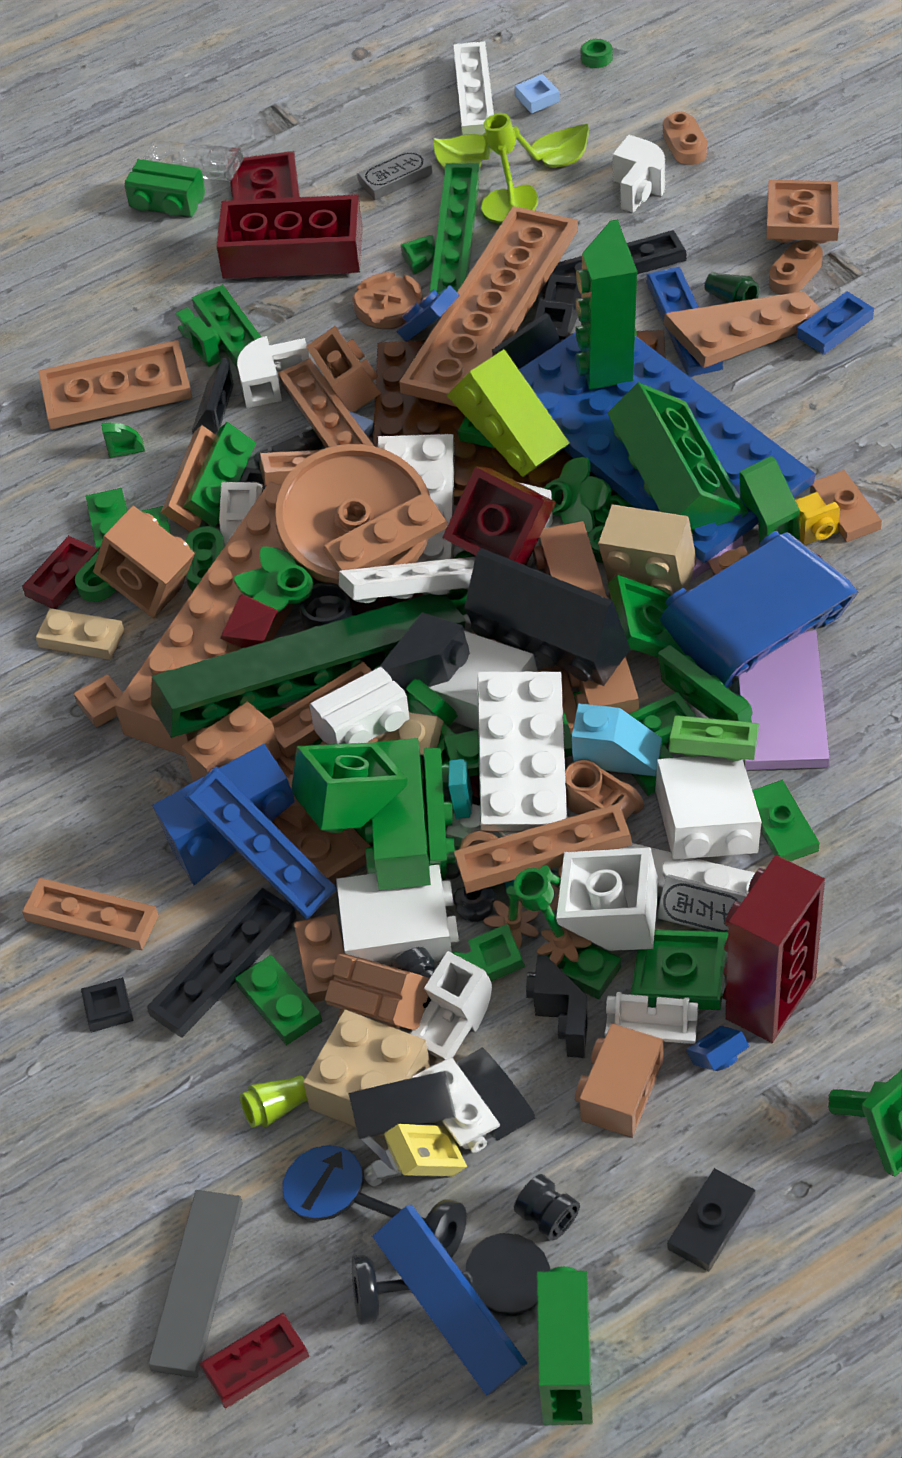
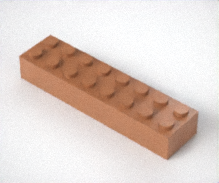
(200, 622)

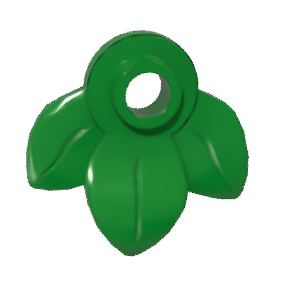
(581, 493)
(272, 580)

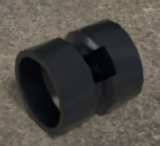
(325, 605)

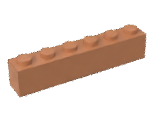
(568, 556)

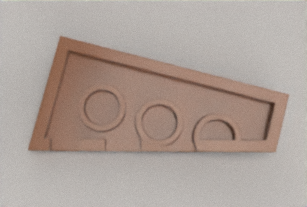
(738, 327)

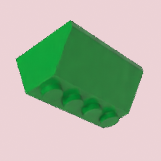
(606, 310)
(674, 457)

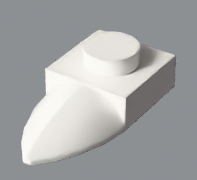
(235, 503)

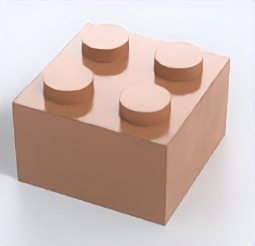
(143, 561)

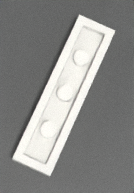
(473, 86)
(406, 579)

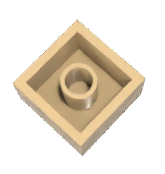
(648, 548)
(361, 1057)

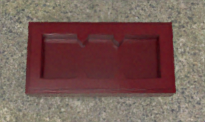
(254, 1360)

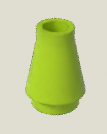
(272, 1100)

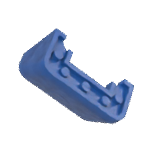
(756, 606)

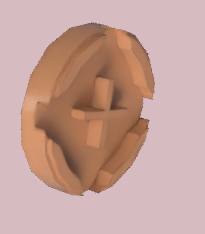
(385, 299)

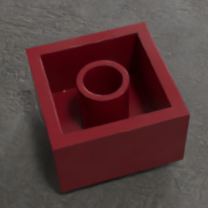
(498, 516)

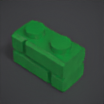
(164, 188)

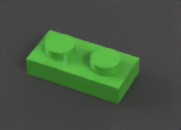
(714, 738)

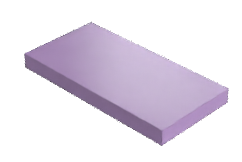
(788, 706)

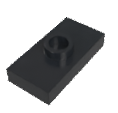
(711, 1219)

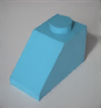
(614, 740)

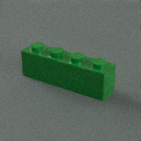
(400, 827)

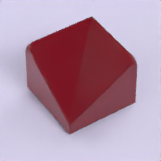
(248, 622)

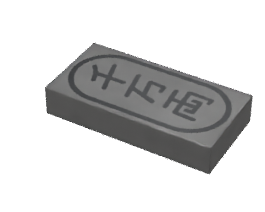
(394, 173)
(696, 903)

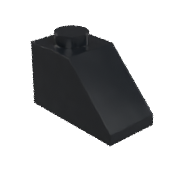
(428, 652)

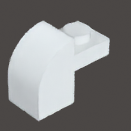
(639, 170)
(260, 366)
(457, 1004)

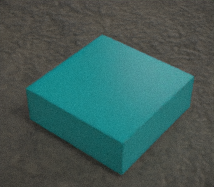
(460, 788)

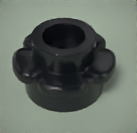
(476, 909)

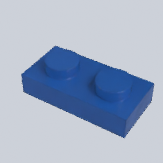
(426, 312)
(835, 322)

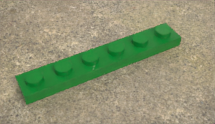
(455, 226)

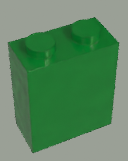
(564, 1347)

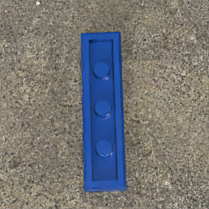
(670, 295)
(260, 842)
(449, 1300)

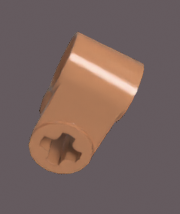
(601, 790)

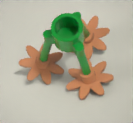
(535, 891)

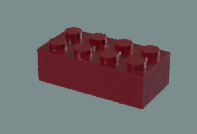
(290, 236)
(772, 947)

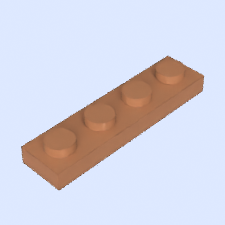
(507, 856)

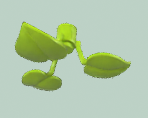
(555, 149)

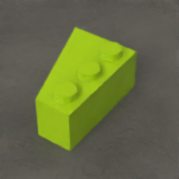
(508, 413)

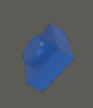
(718, 1048)

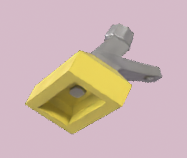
(413, 1152)

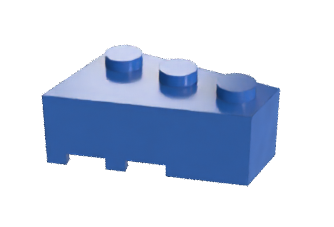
(194, 839)

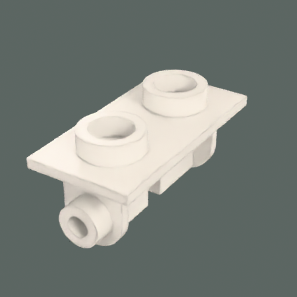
(671, 1019)
(472, 1115)

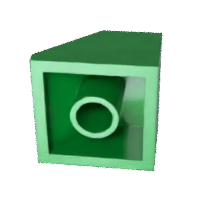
(344, 783)

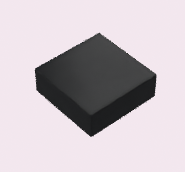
(107, 1004)

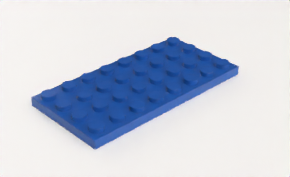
(590, 433)

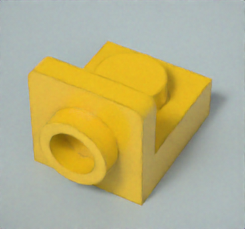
(817, 519)

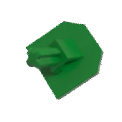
(883, 1114)

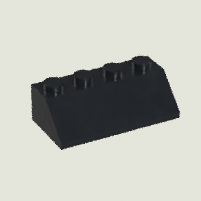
(545, 617)

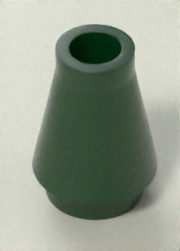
(731, 287)

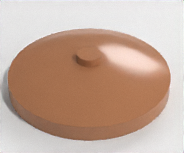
(338, 493)

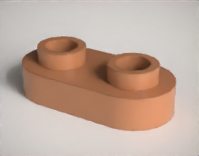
(684, 138)
(795, 267)

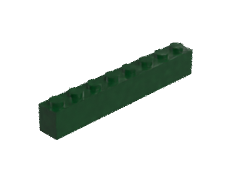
(286, 666)

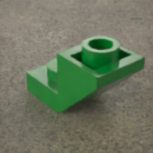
(769, 498)

